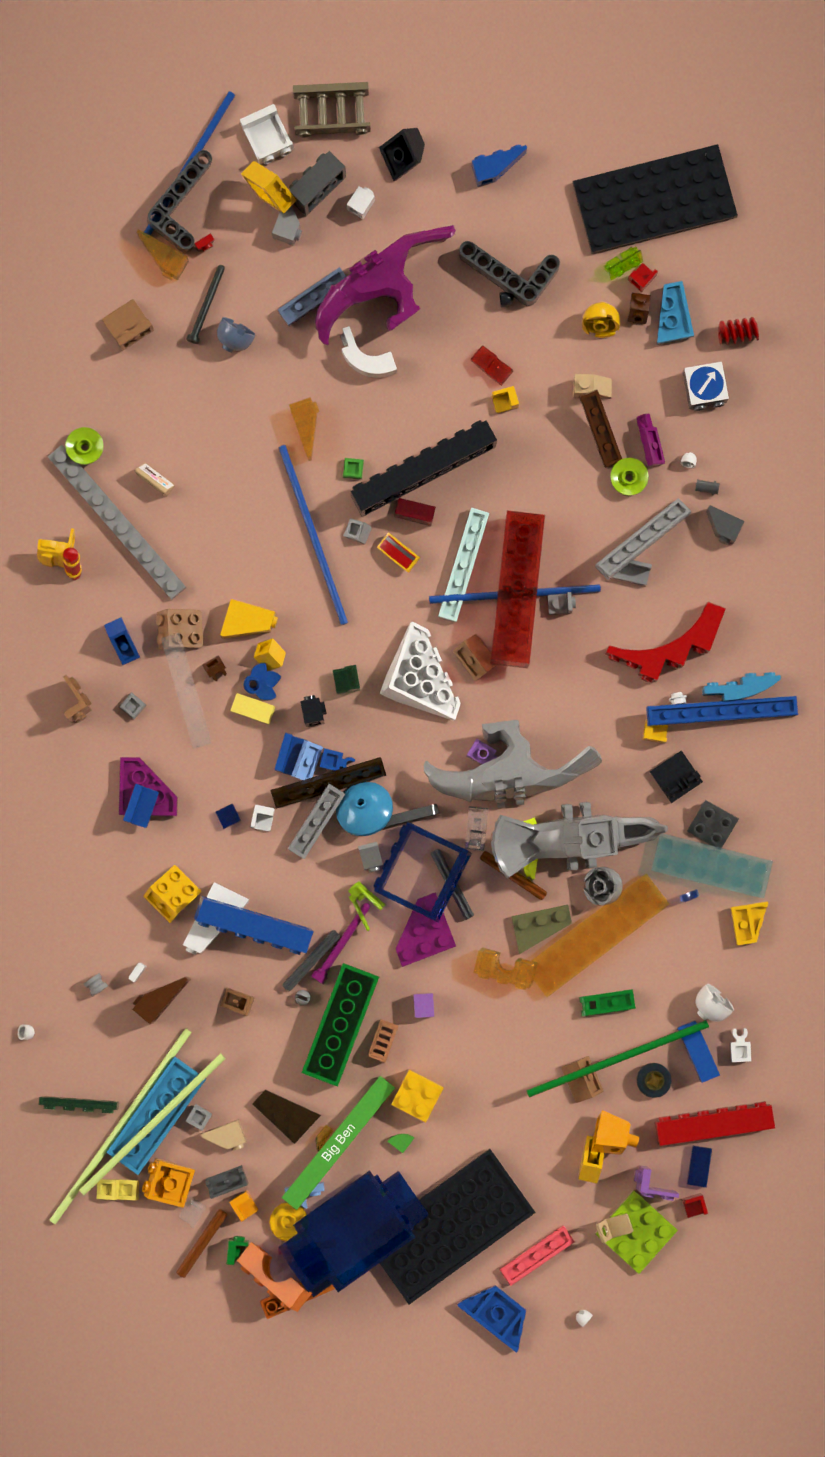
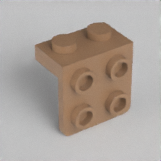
(182, 621)
(78, 711)

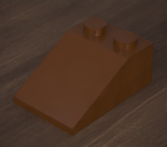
(155, 1002)

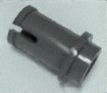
(708, 487)

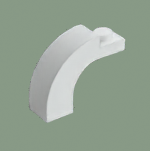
(367, 365)

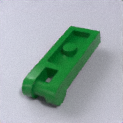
(608, 1002)

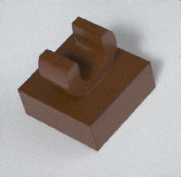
(214, 666)

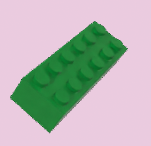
(340, 1024)

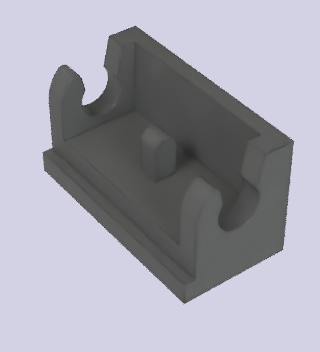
(226, 1181)

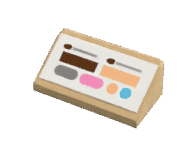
(154, 479)

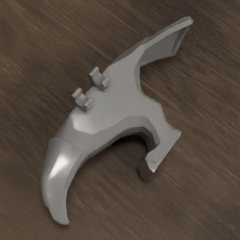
(510, 774)
(587, 837)

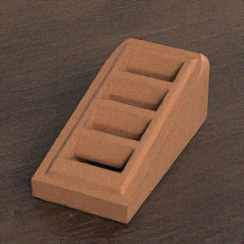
(383, 1058)

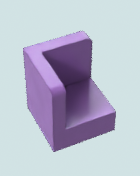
(423, 1005)

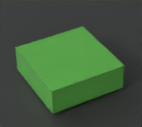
(353, 468)

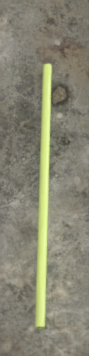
(120, 1126)

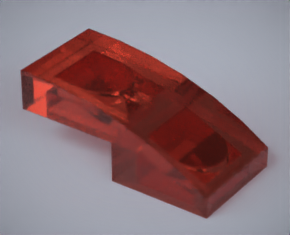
(491, 365)

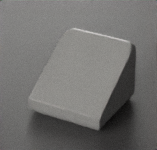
(357, 531)

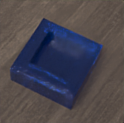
(228, 816)

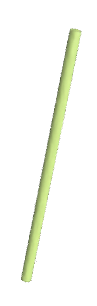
(152, 1124)

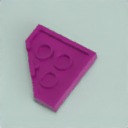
(135, 771)
(424, 936)

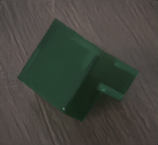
(346, 679)

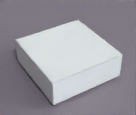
(136, 973)

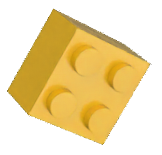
(417, 1095)

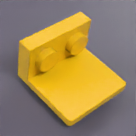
(171, 893)

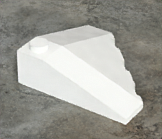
(418, 678)

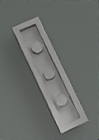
(316, 821)

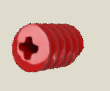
(737, 330)

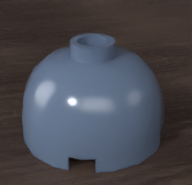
(234, 336)

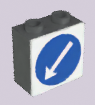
(705, 386)

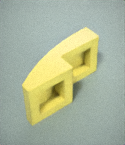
(252, 708)
(118, 1189)

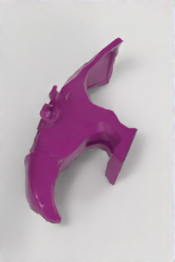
(378, 277)

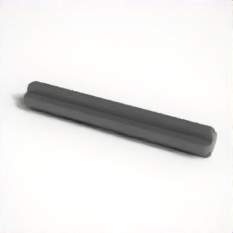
(457, 894)
(311, 960)

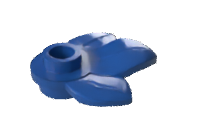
(265, 681)

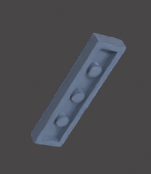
(309, 298)

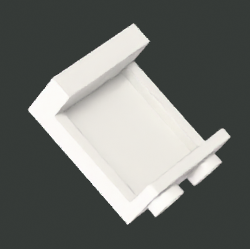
(266, 135)

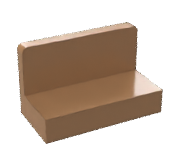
(474, 657)
(586, 1086)

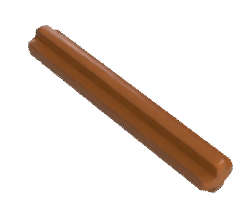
(516, 878)
(201, 1243)

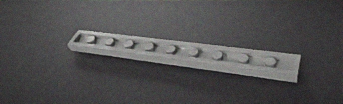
(117, 523)

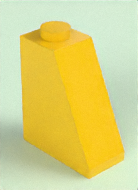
(247, 619)

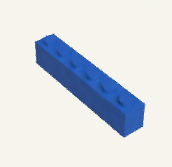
(253, 924)

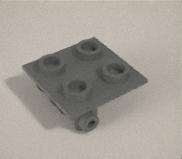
(712, 824)

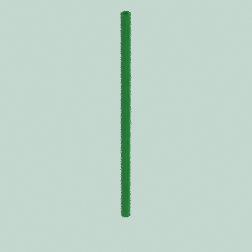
(618, 1058)

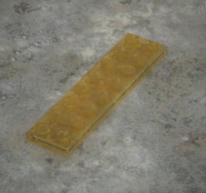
(598, 934)

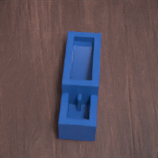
(699, 1054)

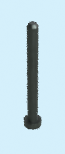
(193, 337)

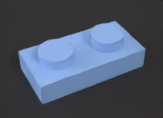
(307, 760)

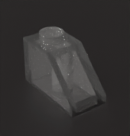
(476, 828)

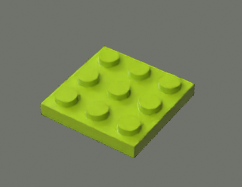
(649, 1233)

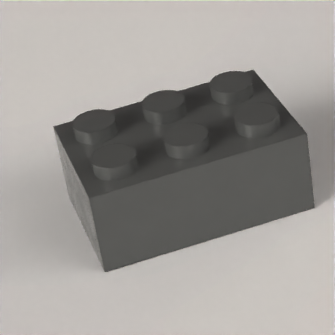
(317, 182)

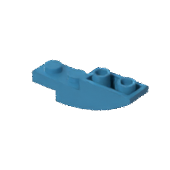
(749, 686)

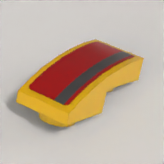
(398, 552)

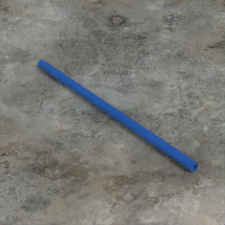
(313, 535)

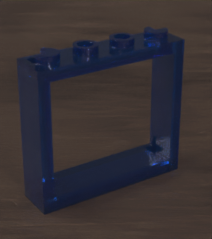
(449, 886)

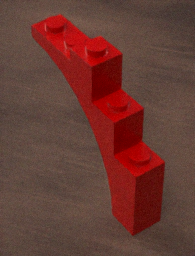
(651, 661)

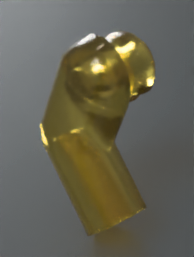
(322, 1137)

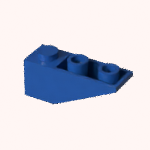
(490, 168)

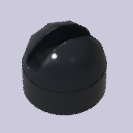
(506, 299)

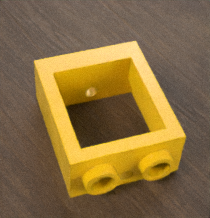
(267, 187)

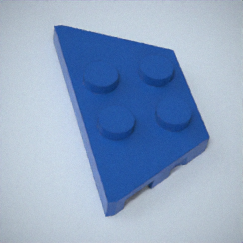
(497, 1314)

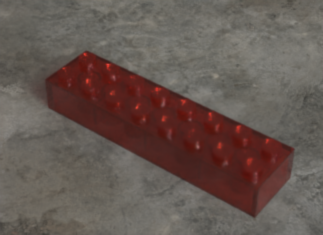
(517, 589)

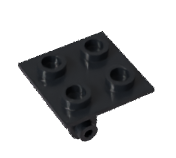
(676, 776)

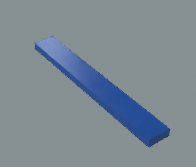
(721, 711)

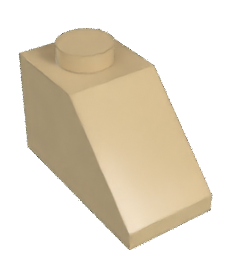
(588, 382)
(227, 1136)

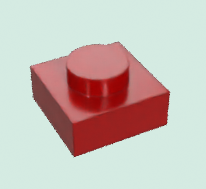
(204, 243)

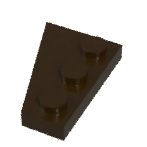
(286, 1115)

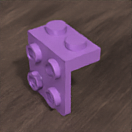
(642, 1179)

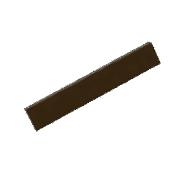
(339, 778)

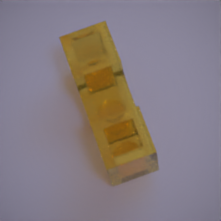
(488, 966)

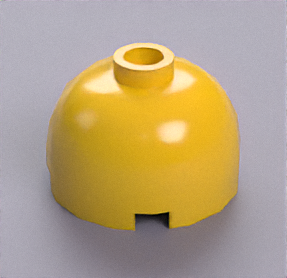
(601, 319)

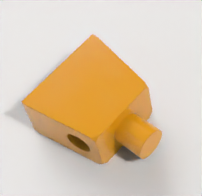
(612, 1134)

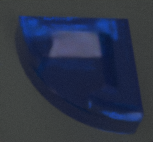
(689, 896)

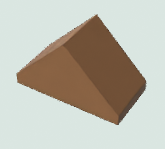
(237, 1001)

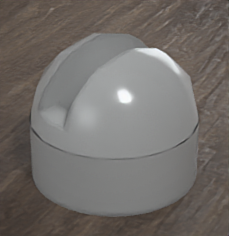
(304, 993)

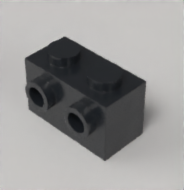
(313, 710)

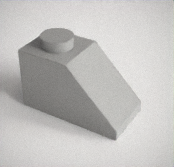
(287, 227)
(370, 857)

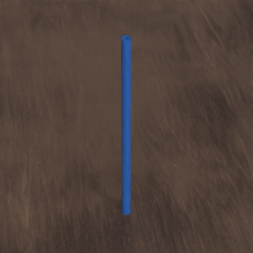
(200, 145)
(493, 595)

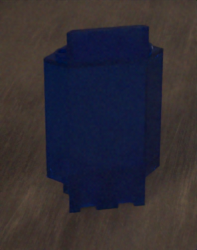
(353, 1232)

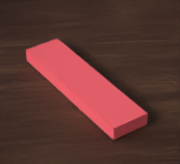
(537, 1255)

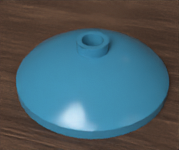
(370, 816)

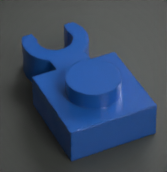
(333, 760)

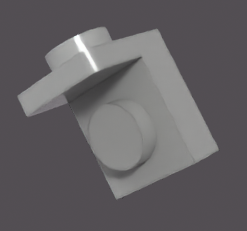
(561, 603)

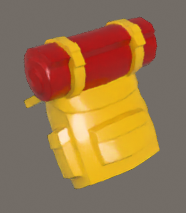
(60, 554)

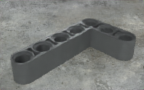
(176, 198)
(509, 275)

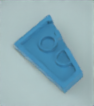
(674, 315)

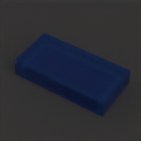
(699, 1166)

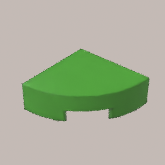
(401, 1141)

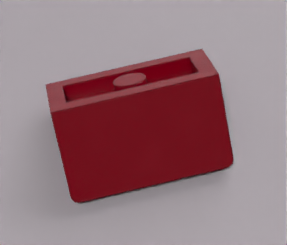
(415, 511)

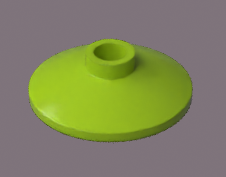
(81, 437)
(631, 467)

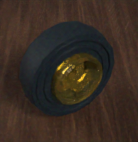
(660, 1078)

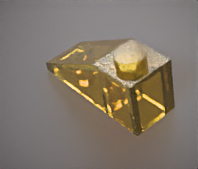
(167, 259)
(306, 421)

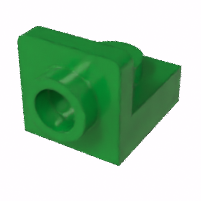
(234, 1252)

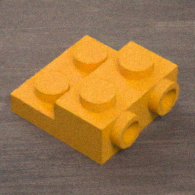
(168, 1182)

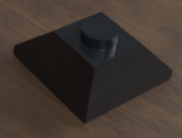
(403, 152)

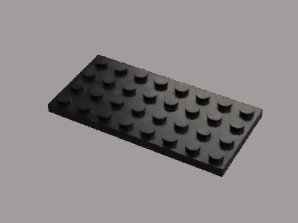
(654, 199)
(463, 1220)

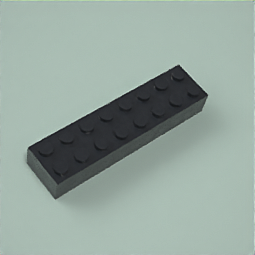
(423, 468)

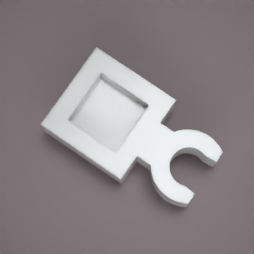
(740, 1049)

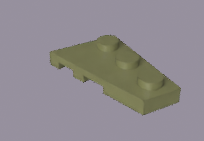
(539, 925)

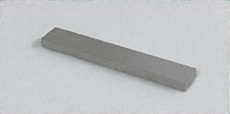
(643, 539)

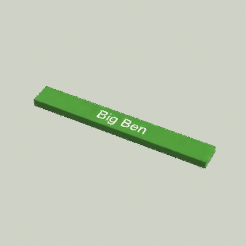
(338, 1143)

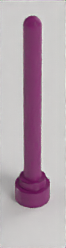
(321, 973)

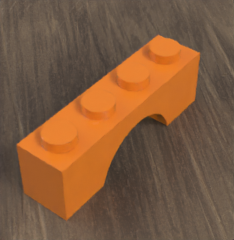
(257, 1262)

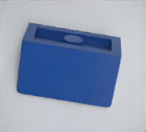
(288, 754)
(141, 806)

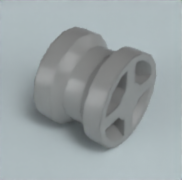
(95, 985)

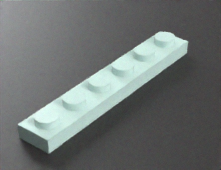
(464, 562)

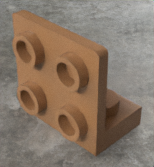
(128, 324)

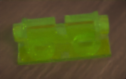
(630, 259)

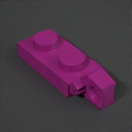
(650, 441)

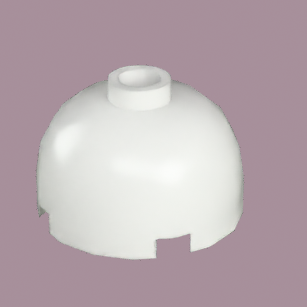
(712, 1004)

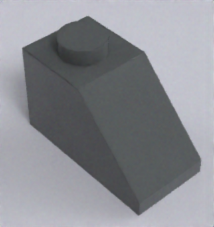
(724, 525)

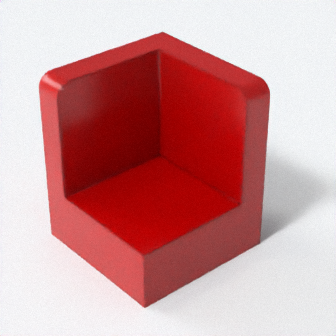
(642, 277)
(695, 1205)

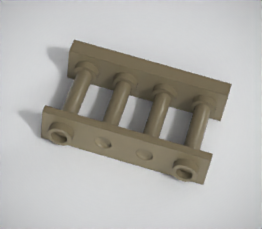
(322, 92)

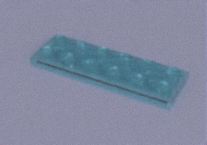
(712, 865)

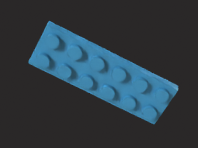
(167, 1087)

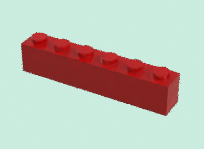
(715, 1124)

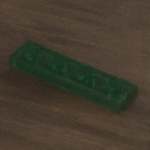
(70, 1103)

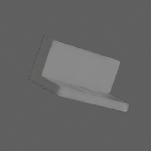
(634, 572)

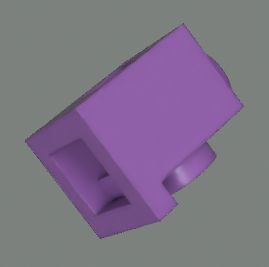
(474, 752)

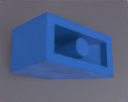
(121, 641)

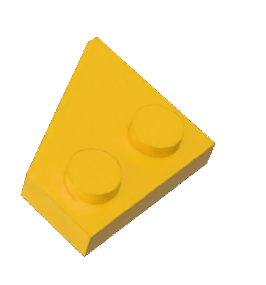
(748, 921)

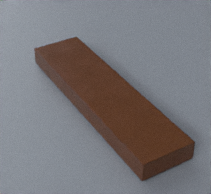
(600, 428)

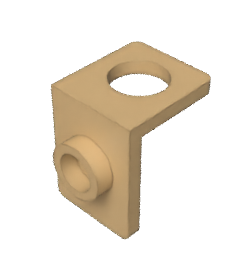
(614, 1227)

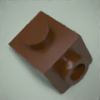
(639, 308)

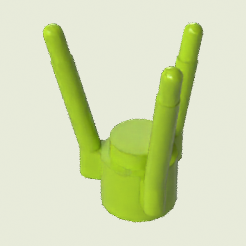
(360, 892)

